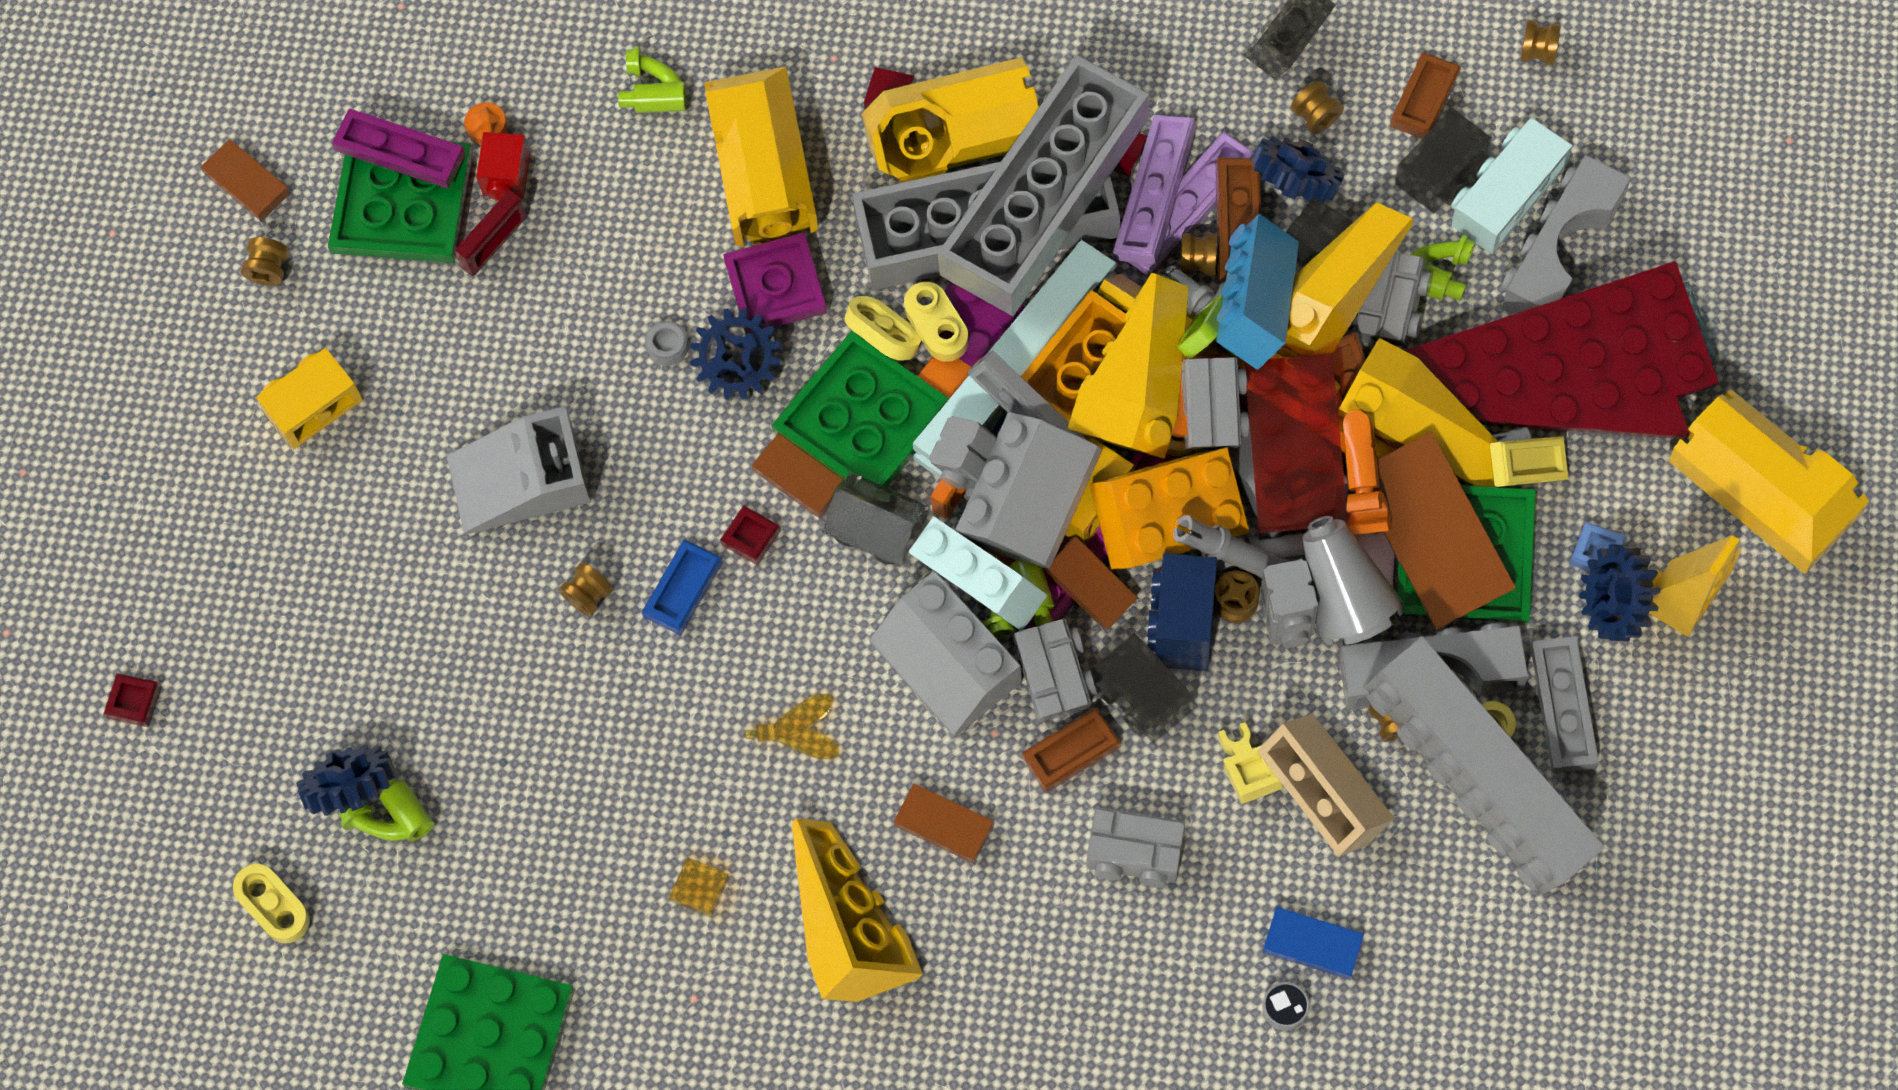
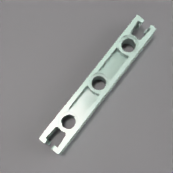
(1022, 342)

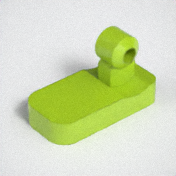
(1202, 330)

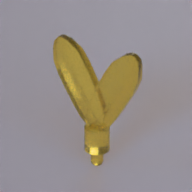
(792, 730)

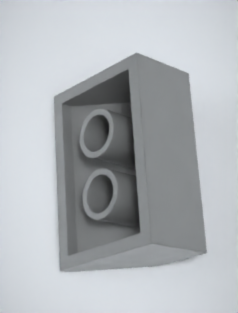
(1028, 490)
(946, 654)

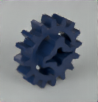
(1297, 169)
(752, 343)
(1619, 592)
(345, 780)

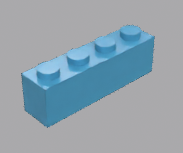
(1257, 291)

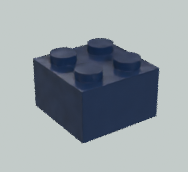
(1184, 607)

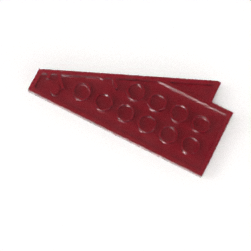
(1585, 361)

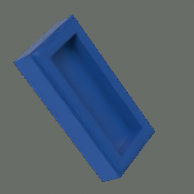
(682, 587)
(1313, 943)

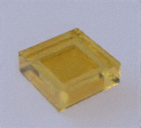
(699, 887)

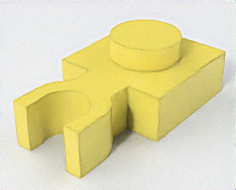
(1246, 767)

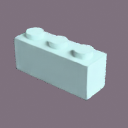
(1510, 184)
(978, 573)

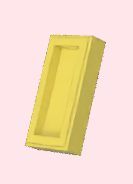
(1529, 461)

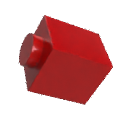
(503, 164)

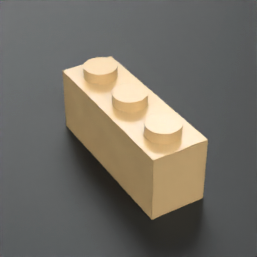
(1325, 784)

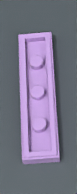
(1155, 189)
(1195, 198)

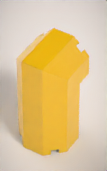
(949, 120)
(761, 156)
(1768, 481)

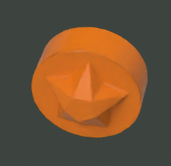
(484, 118)

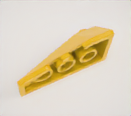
(1340, 279)
(1138, 383)
(1410, 402)
(1693, 583)
(846, 932)

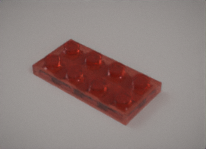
(1295, 442)

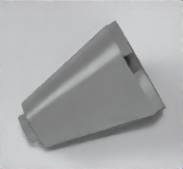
(1348, 585)

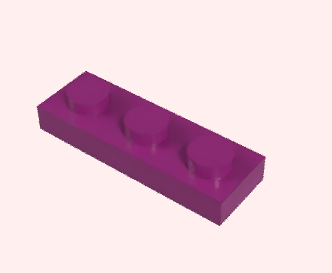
(398, 148)

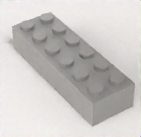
(1044, 185)
(911, 221)
(1482, 767)

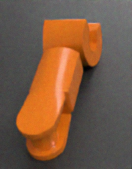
(1366, 508)

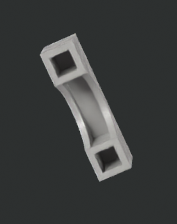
(1588, 201)
(1487, 658)

